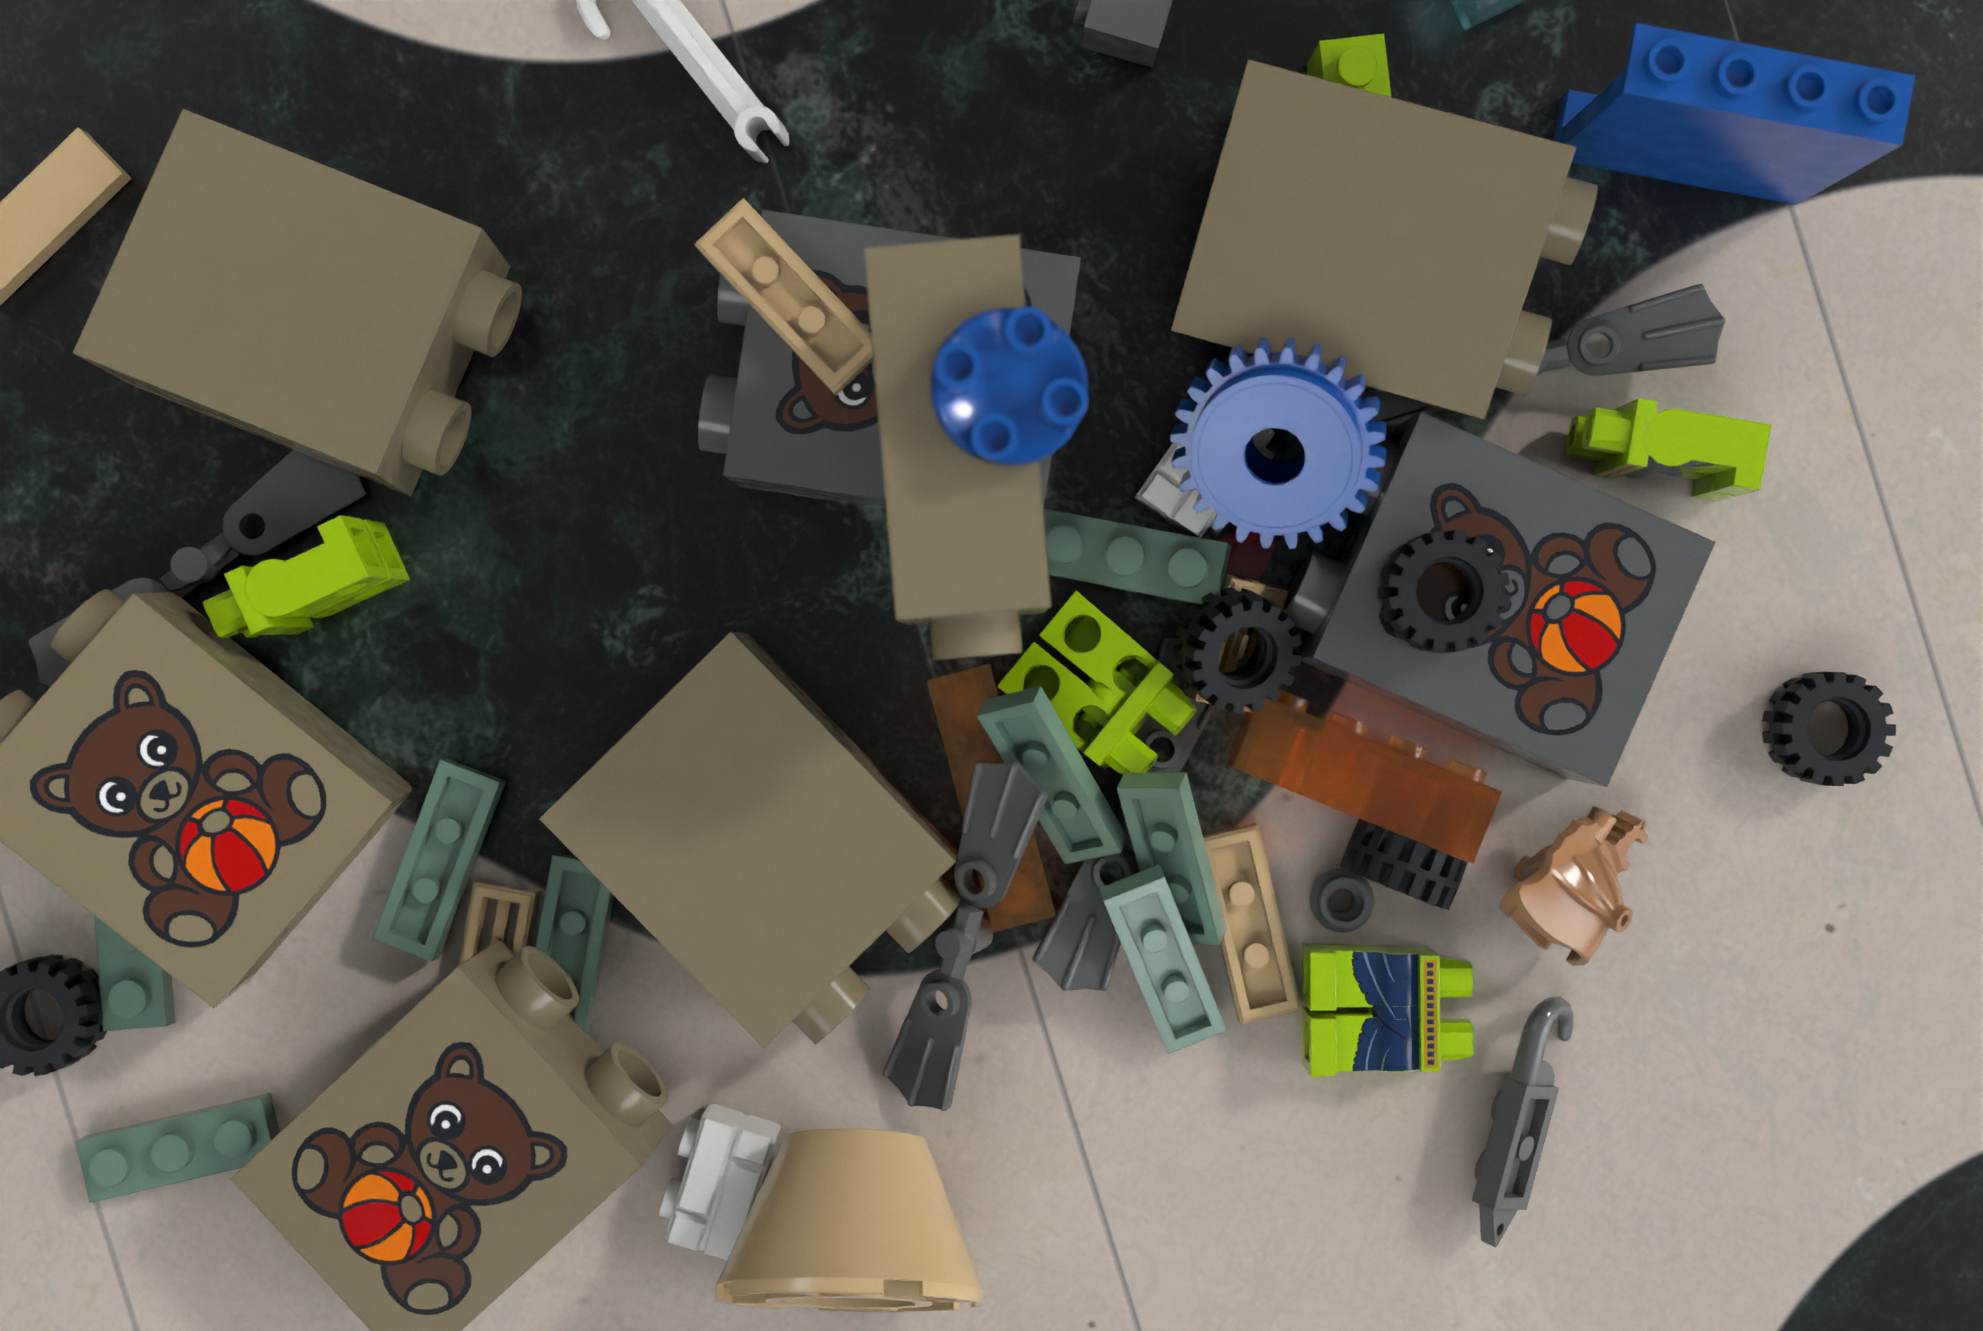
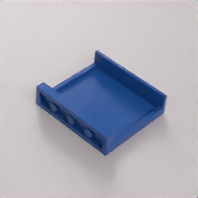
(1736, 116)

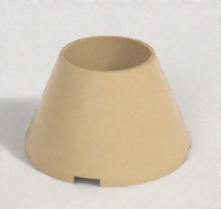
(851, 1229)

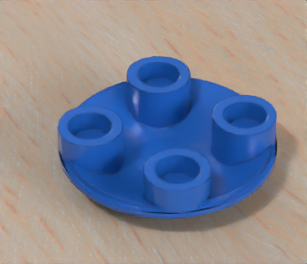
(1009, 386)

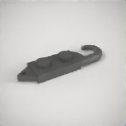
(1519, 1124)

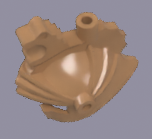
(1572, 885)

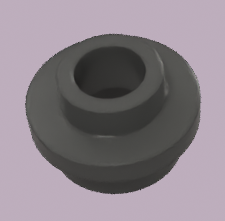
(1359, 908)

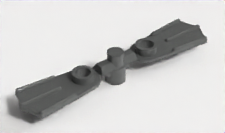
(1644, 336)
(289, 500)
(995, 834)
(1081, 938)

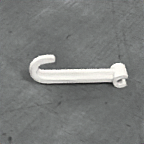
(705, 65)

